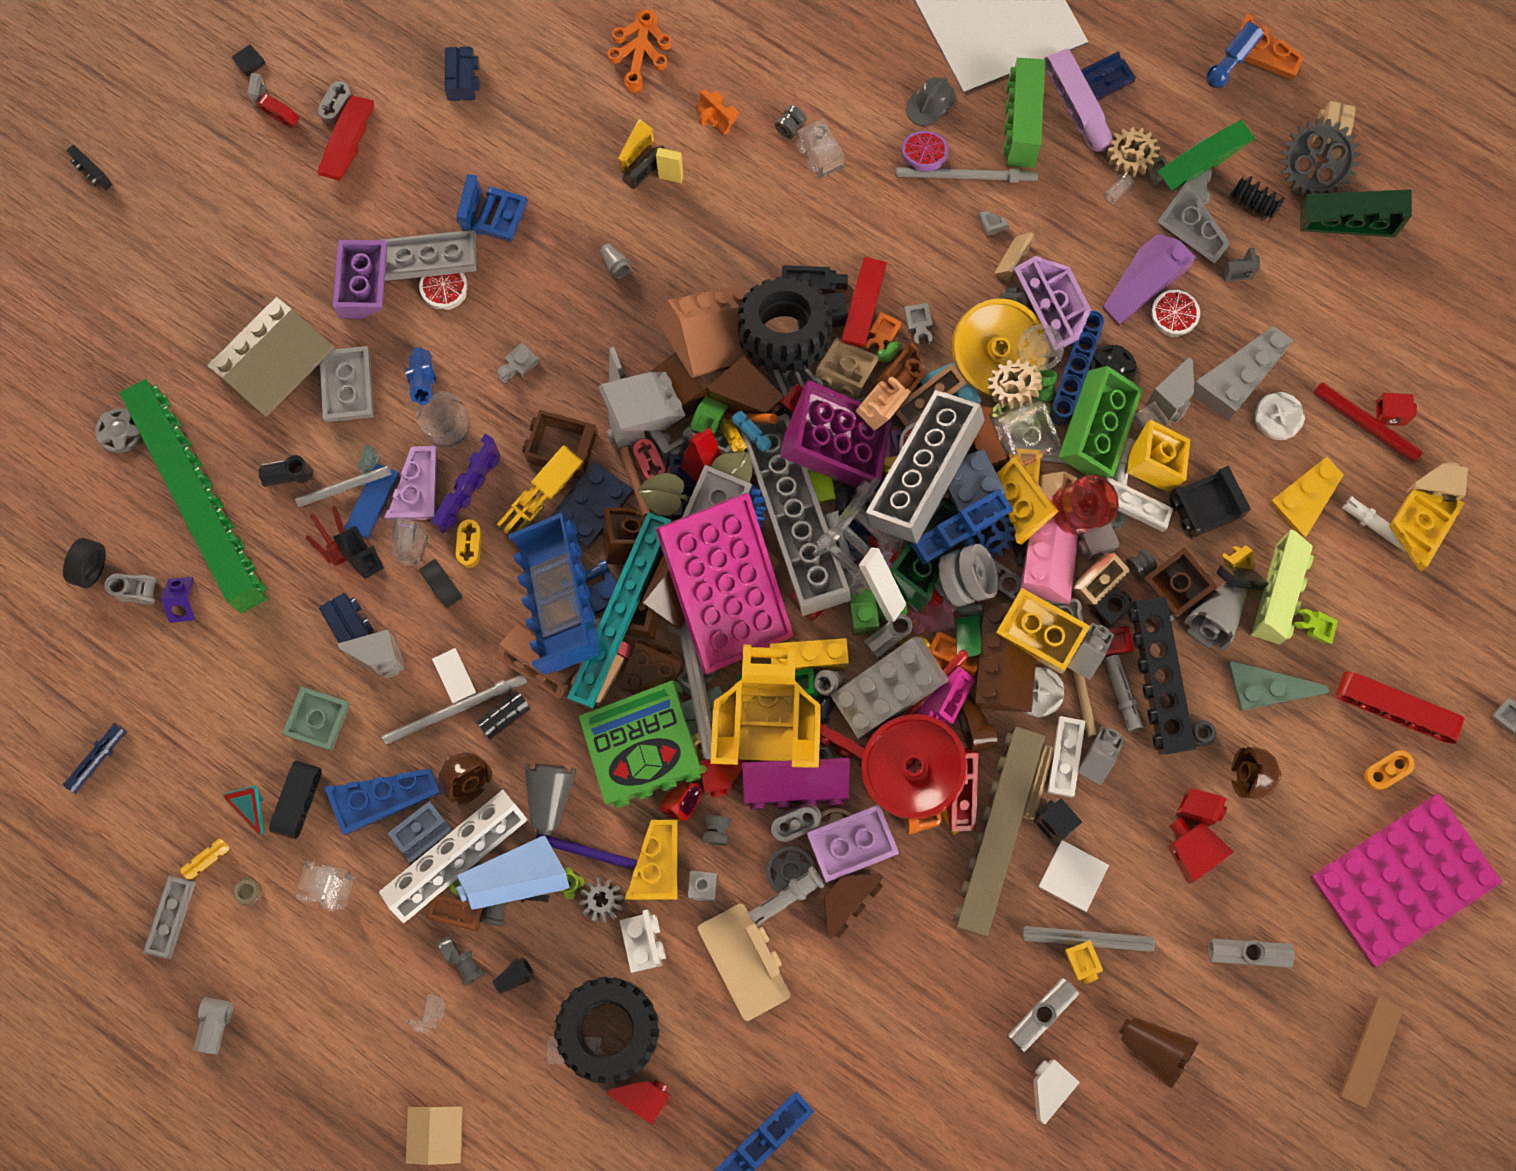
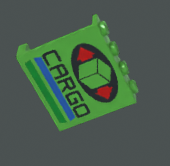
(641, 745)

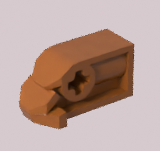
(904, 368)
(989, 441)

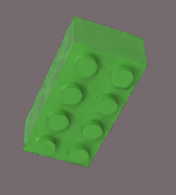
(1024, 112)
(1100, 422)

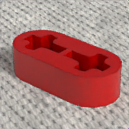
(277, 110)

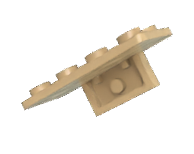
(745, 961)

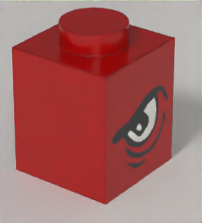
(1395, 408)

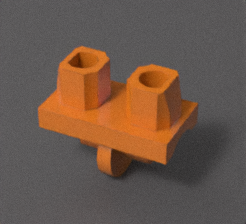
(714, 113)

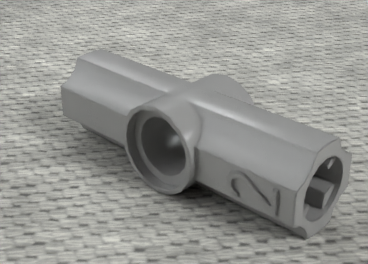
(1266, 953)
(1030, 1028)

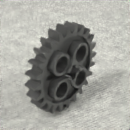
(1300, 148)

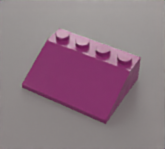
(834, 438)
(785, 785)

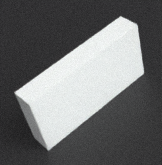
(454, 676)

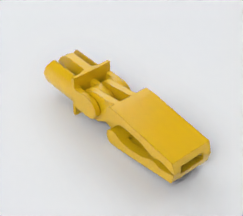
(548, 482)

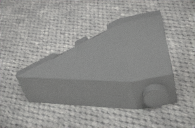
(621, 438)

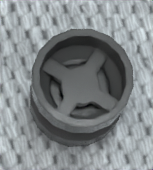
(791, 120)
(716, 830)

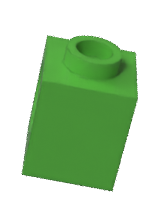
(708, 414)

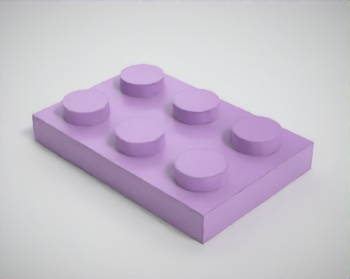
(852, 843)

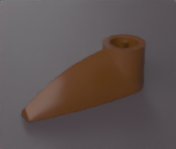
(975, 727)

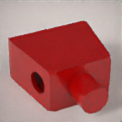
(1196, 849)

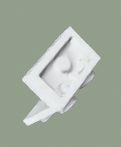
(641, 942)

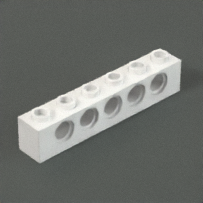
(452, 856)

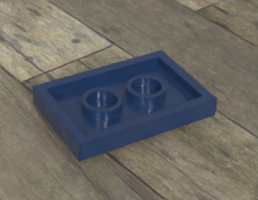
(587, 501)

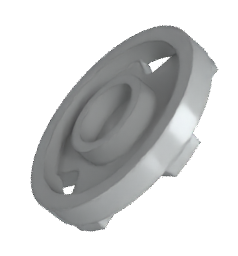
(117, 430)

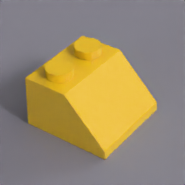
(1159, 457)

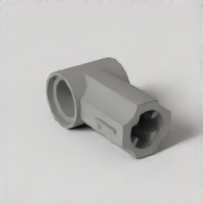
(887, 637)
(213, 1017)

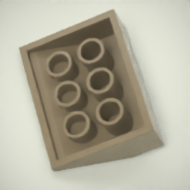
(270, 357)

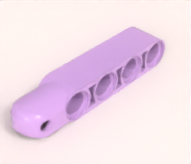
(1078, 99)

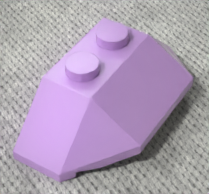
(1055, 297)

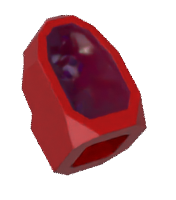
(682, 800)

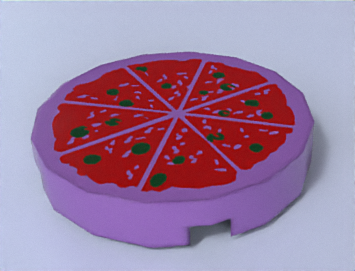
(924, 151)

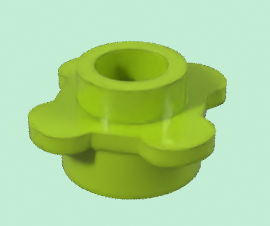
(576, 883)

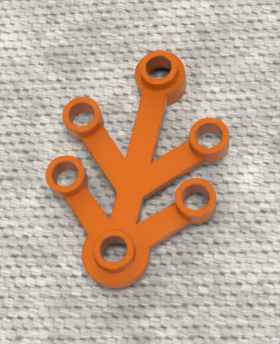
(640, 46)

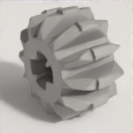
(593, 904)

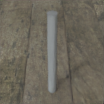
(343, 486)

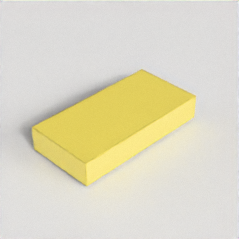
(669, 165)

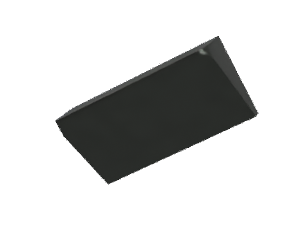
(642, 169)

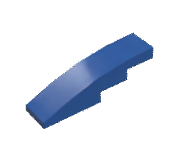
(962, 526)
(768, 1135)

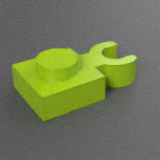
(1319, 625)

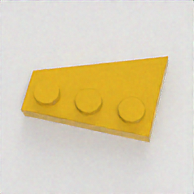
(1307, 496)
(1026, 497)
(657, 865)

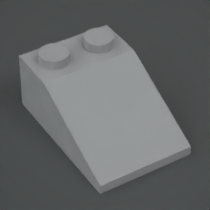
(642, 402)

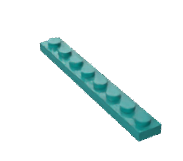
(619, 612)

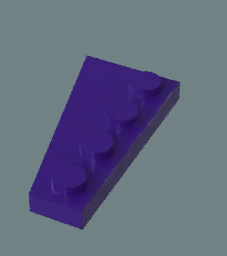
(466, 484)

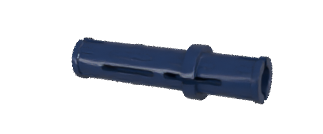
(94, 758)

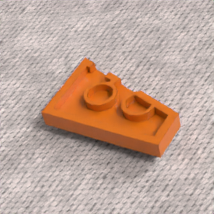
(1273, 54)

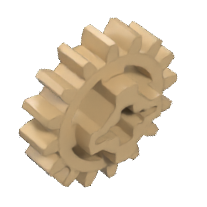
(1134, 150)
(1015, 383)

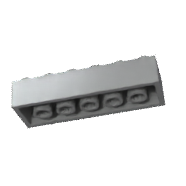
(925, 466)

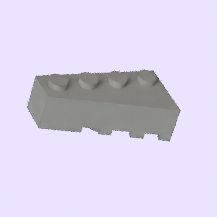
(1234, 380)

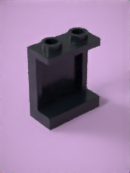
(1209, 503)

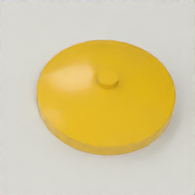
(990, 337)

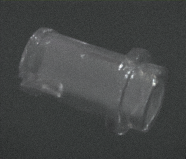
(1123, 184)

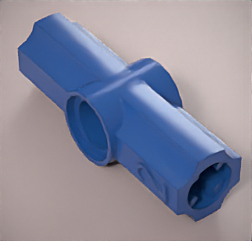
(420, 376)

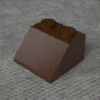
(1181, 582)

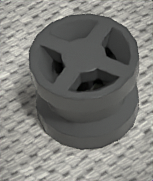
(1141, 564)

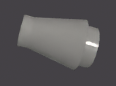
(616, 263)
(829, 681)

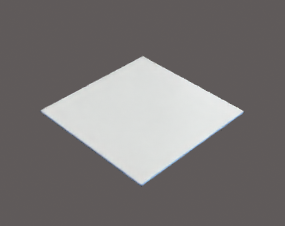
(988, 35)

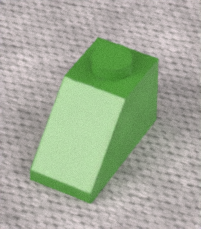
(863, 613)

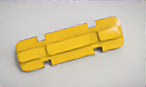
(733, 436)
(204, 859)

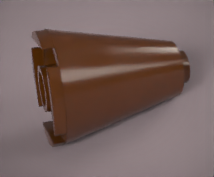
(1158, 1048)

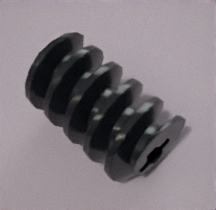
(1256, 198)

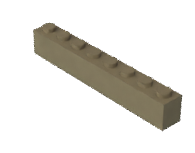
(999, 833)

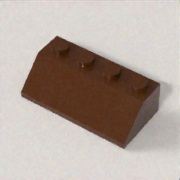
(1004, 670)

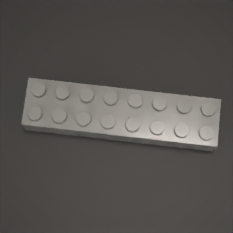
(796, 523)

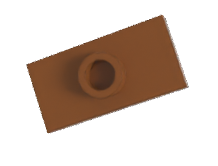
(454, 912)

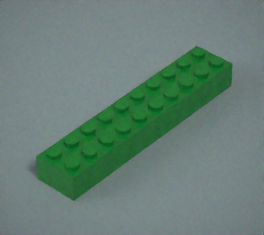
(194, 496)

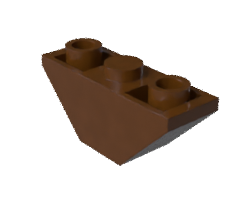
(847, 899)

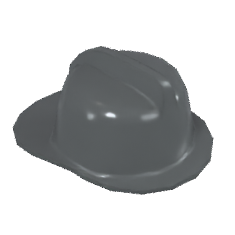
(930, 101)

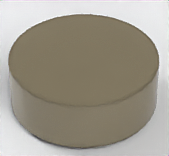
(247, 892)

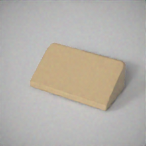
(1014, 256)

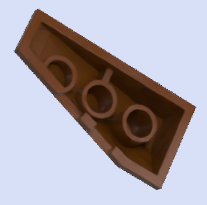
(620, 533)

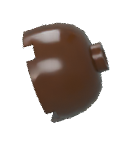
(1256, 772)
(463, 777)

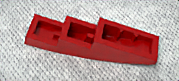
(345, 137)
(864, 302)

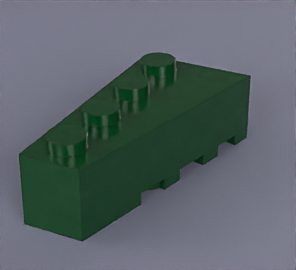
(1357, 212)
(911, 576)

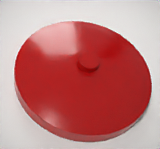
(914, 766)

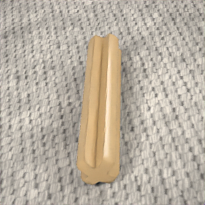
(1038, 782)

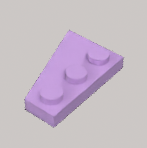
(417, 487)

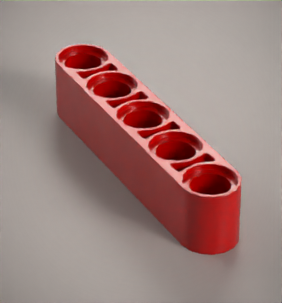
(1400, 707)

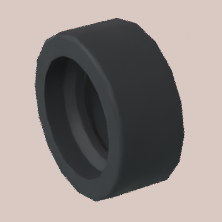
(84, 563)
(440, 583)

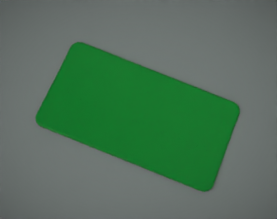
(969, 635)

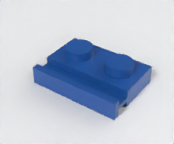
(469, 203)

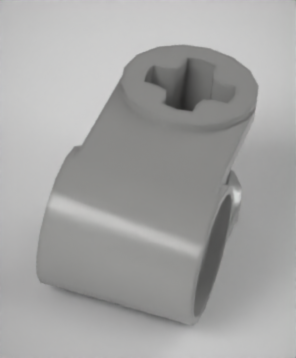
(136, 588)

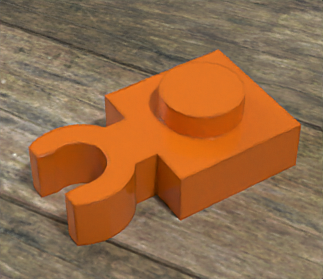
(883, 331)

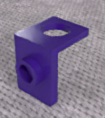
(177, 593)

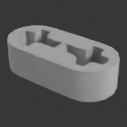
(333, 102)

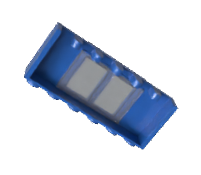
(556, 594)

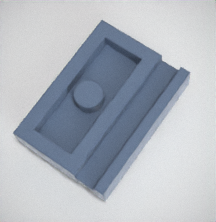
(420, 832)

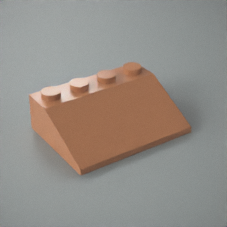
(704, 329)

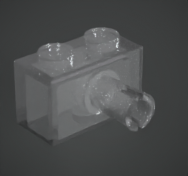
(820, 148)

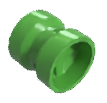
(1048, 391)

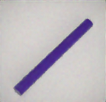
(590, 852)

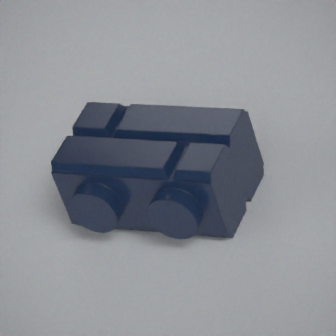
(461, 73)
(345, 619)

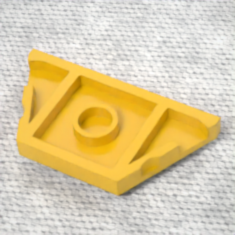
(1423, 525)

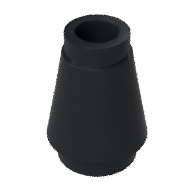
(514, 975)

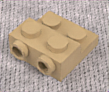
(846, 369)

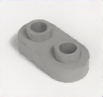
(797, 821)

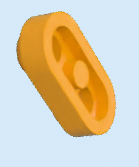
(1387, 770)

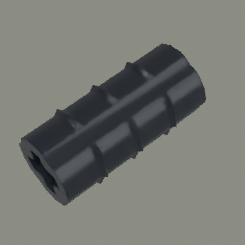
(503, 715)

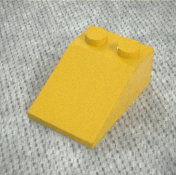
(1043, 630)

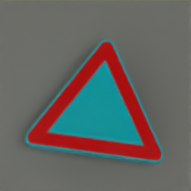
(247, 805)

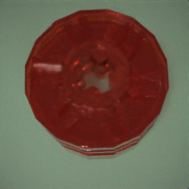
(1085, 505)

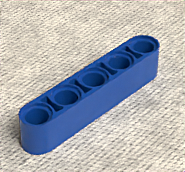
(1075, 378)

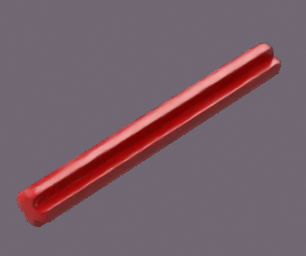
(1368, 422)

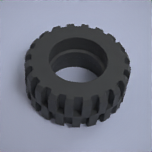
(786, 299)
(570, 1023)

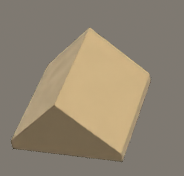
(434, 1135)

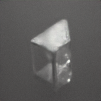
(1027, 432)

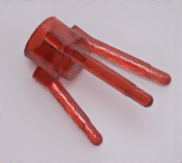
(333, 553)

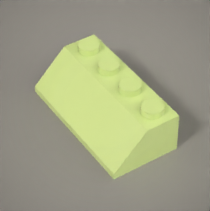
(1281, 595)

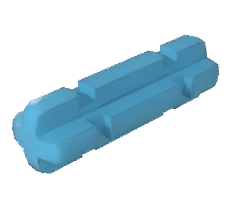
(752, 431)

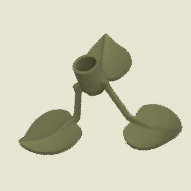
(665, 490)

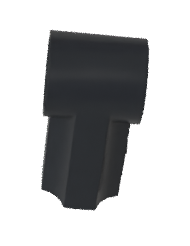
(283, 471)

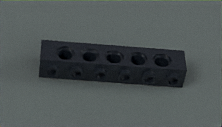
(1172, 686)

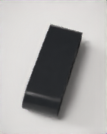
(295, 799)

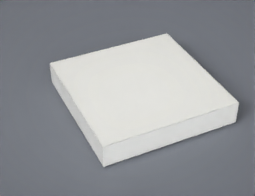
(1073, 876)

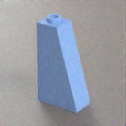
(513, 876)

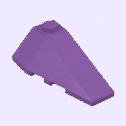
(1149, 273)

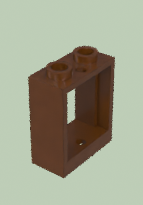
(538, 425)

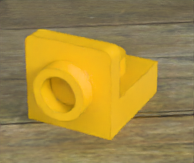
(1084, 962)

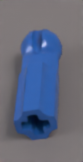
(1235, 53)

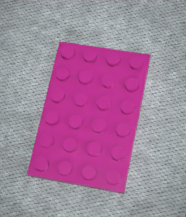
(724, 582)
(1405, 880)

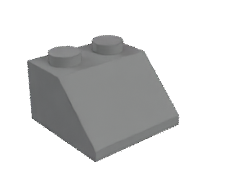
(1175, 392)
(375, 652)

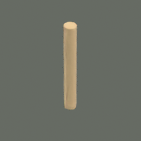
(1085, 705)

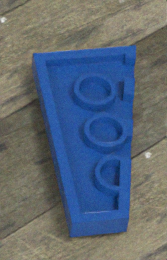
(372, 800)

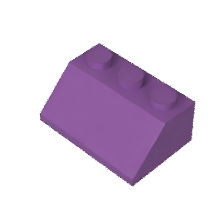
(359, 278)

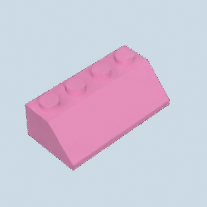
(1050, 563)

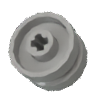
(968, 575)

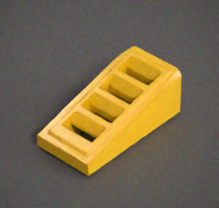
(636, 145)

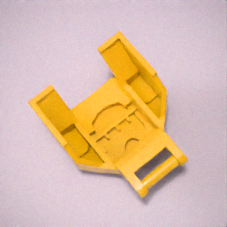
(766, 715)

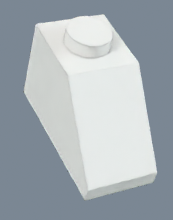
(1051, 1088)

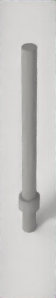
(1012, 175)
(501, 688)

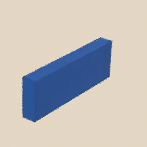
(372, 503)

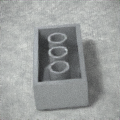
(889, 687)

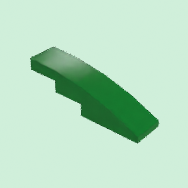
(1206, 155)

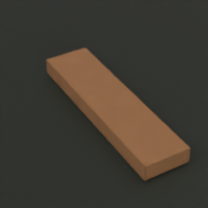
(1371, 1052)

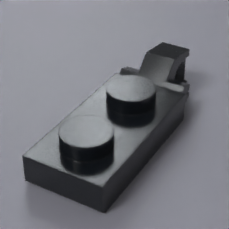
(821, 277)

